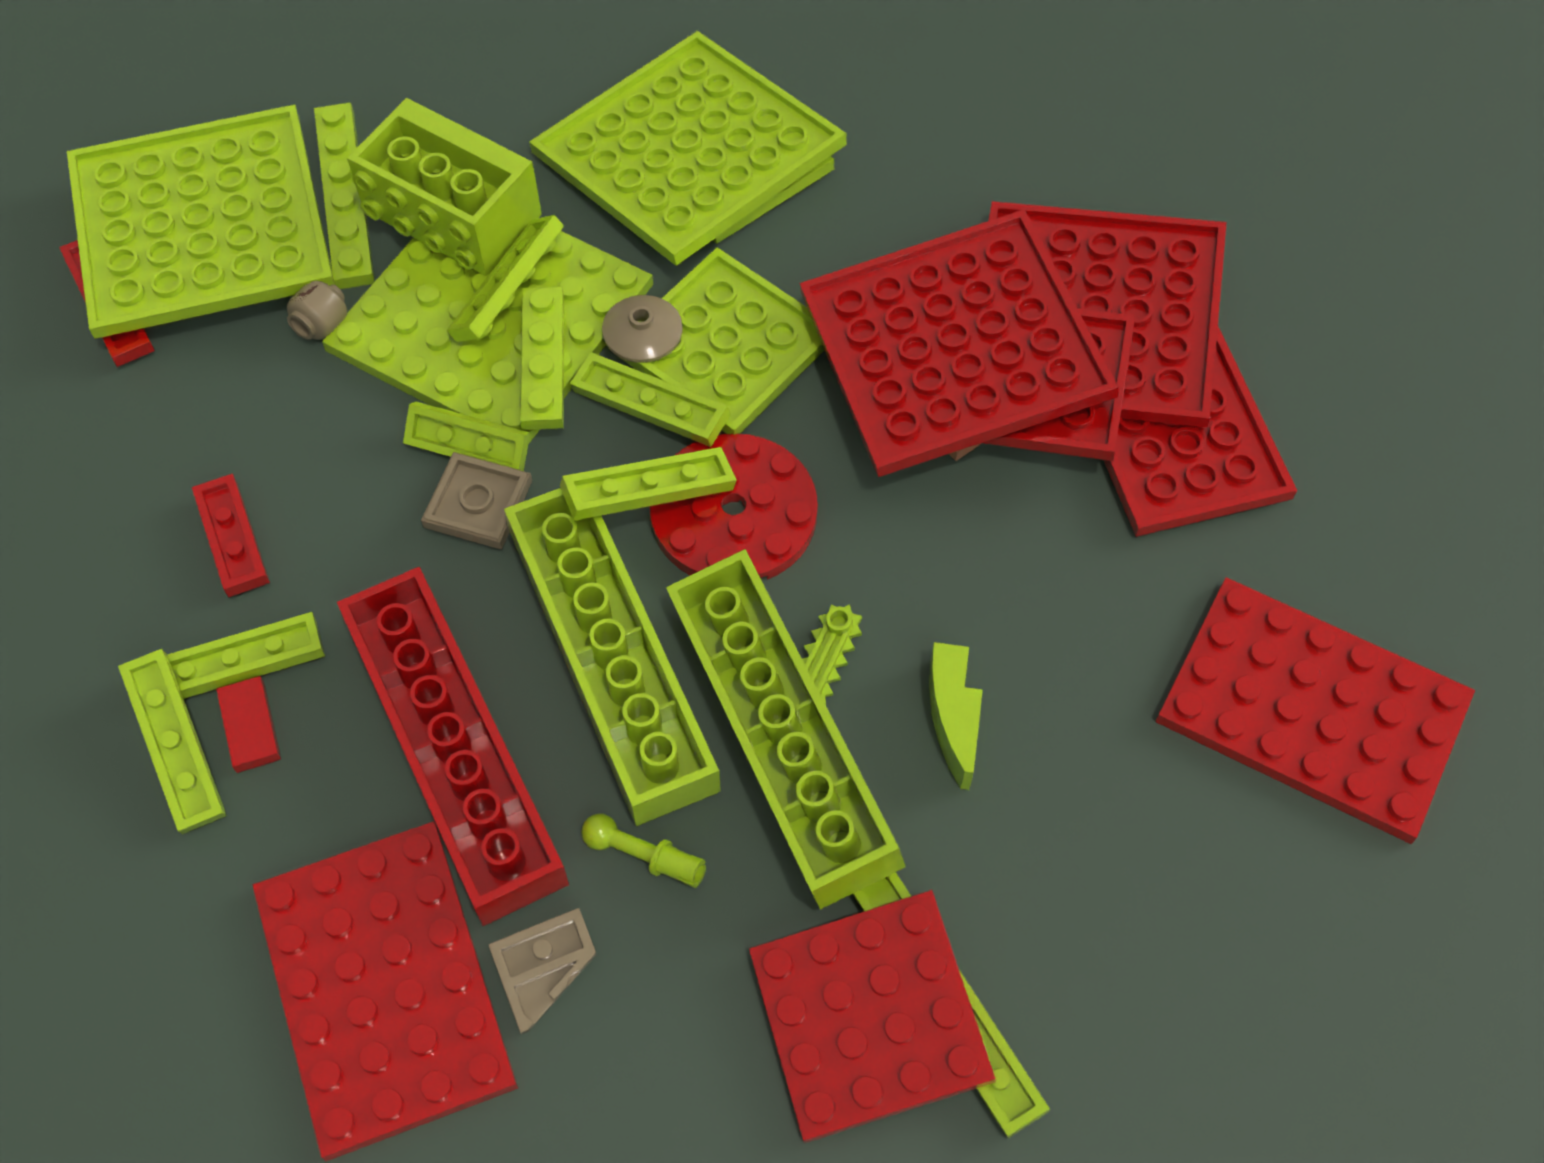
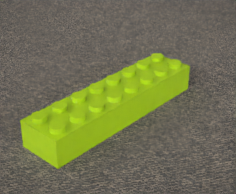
(614, 658)
(786, 730)

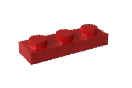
(230, 535)

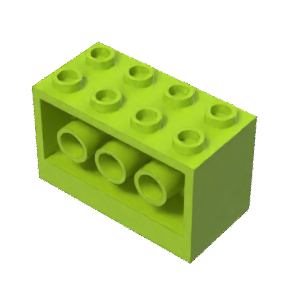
(445, 186)

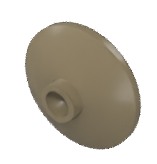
(642, 340)

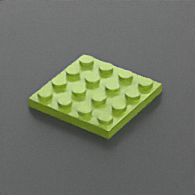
(737, 340)

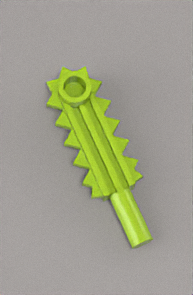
(831, 642)

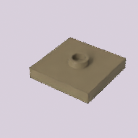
(473, 500)

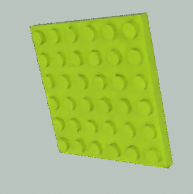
(687, 146)
(196, 221)
(404, 317)

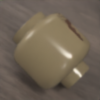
(316, 310)

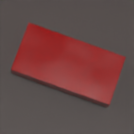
(248, 724)

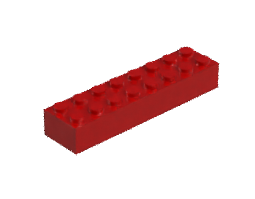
(453, 747)

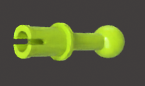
(601, 832)

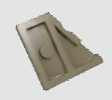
(542, 964)

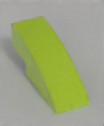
(954, 710)

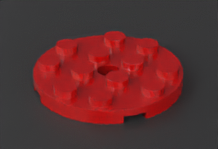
(776, 516)

